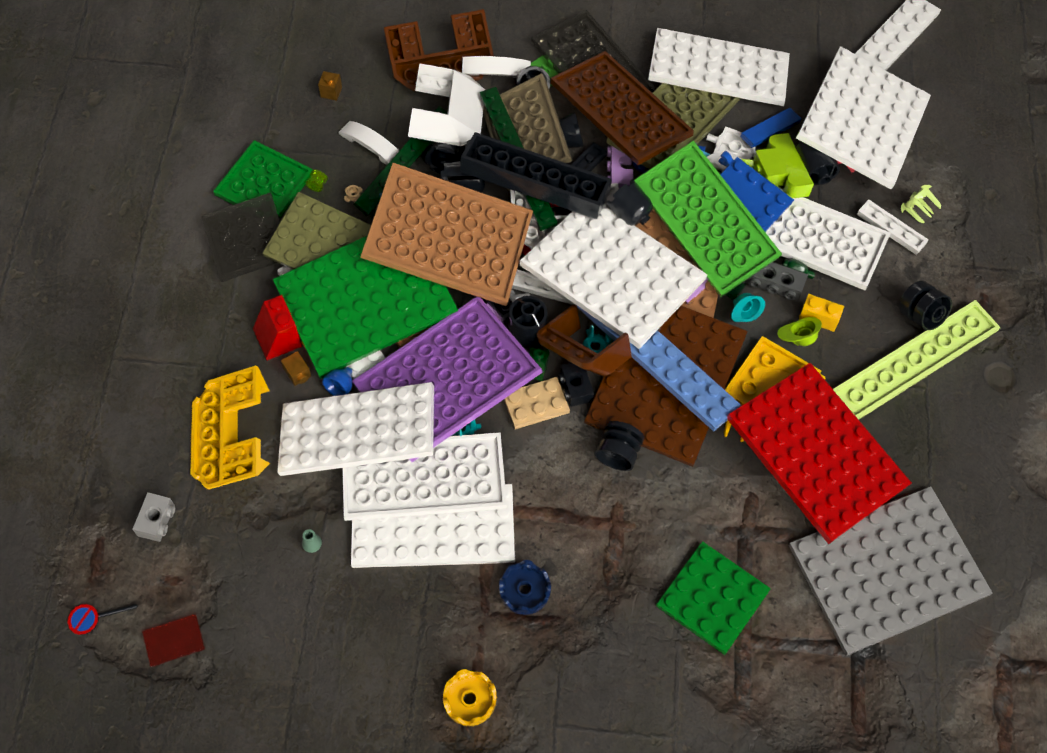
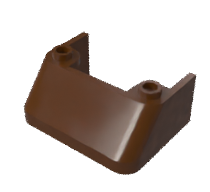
(557, 339)

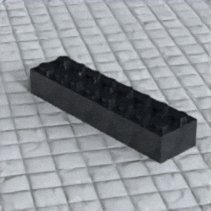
(535, 175)

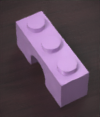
(617, 173)

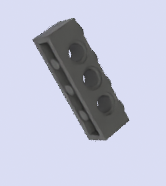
(778, 274)

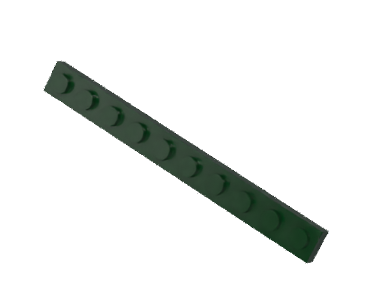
(506, 132)

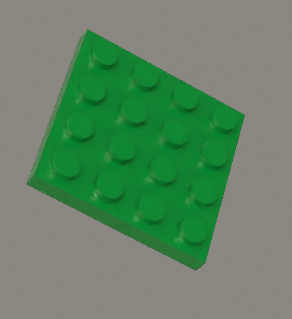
(262, 172)
(713, 597)

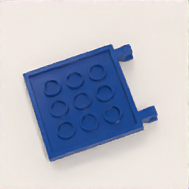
(756, 192)

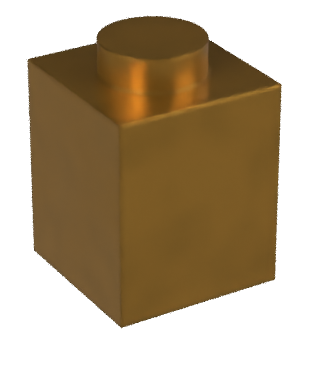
(330, 85)
(296, 368)

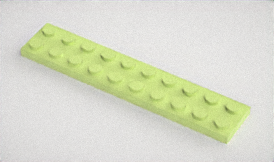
(916, 359)

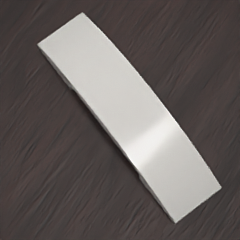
(493, 66)
(369, 139)

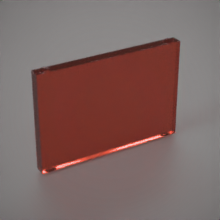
(173, 640)

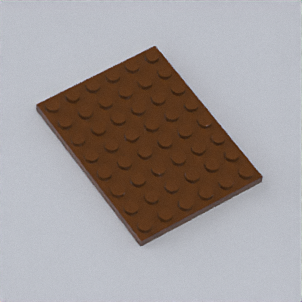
(641, 401)

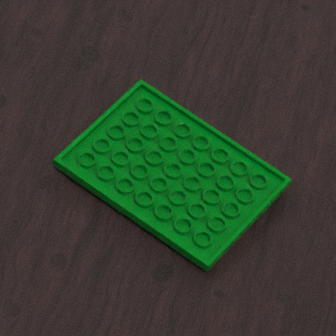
(357, 306)

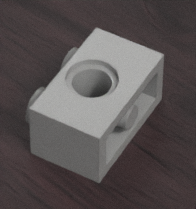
(152, 506)

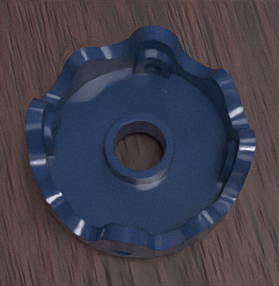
(525, 574)

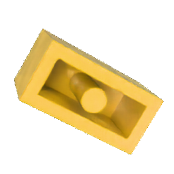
(826, 311)

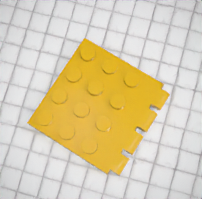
(762, 370)

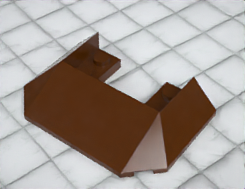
(407, 50)

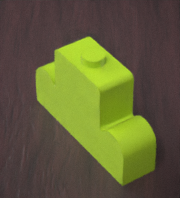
(783, 166)

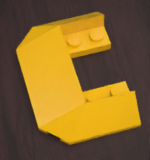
(215, 448)

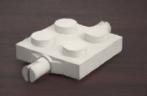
(732, 143)

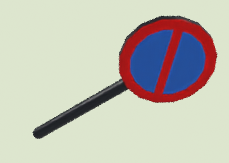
(85, 618)

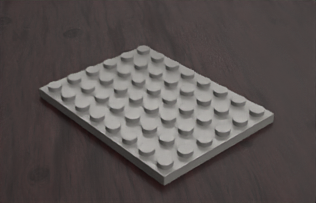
(890, 571)

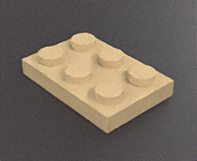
(536, 403)

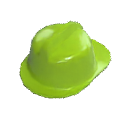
(802, 332)

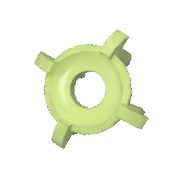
(917, 199)

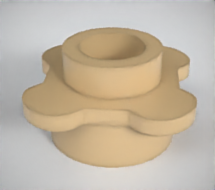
(352, 189)

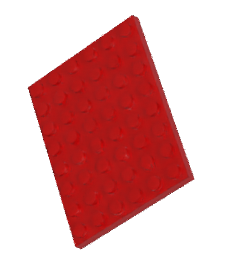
(819, 452)

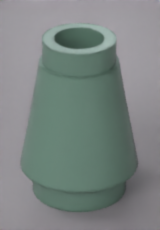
(311, 541)

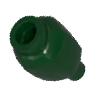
(799, 266)

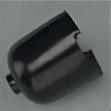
(631, 204)

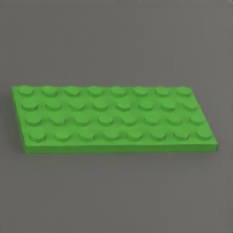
(708, 218)

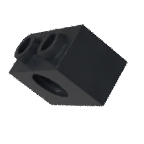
(577, 394)

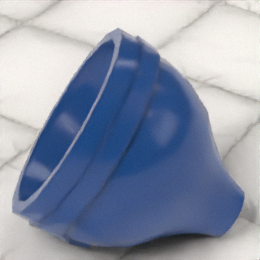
(338, 381)

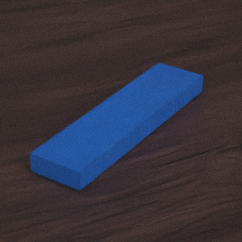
(769, 127)

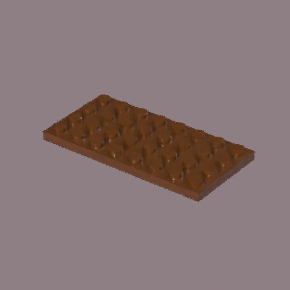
(622, 107)

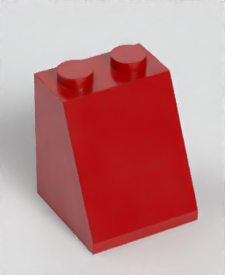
(276, 329)

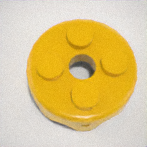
(464, 683)

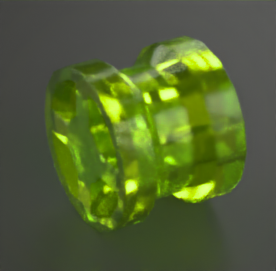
(316, 180)

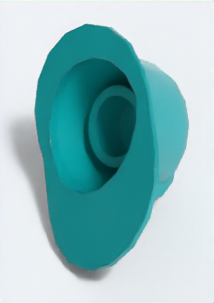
(747, 307)

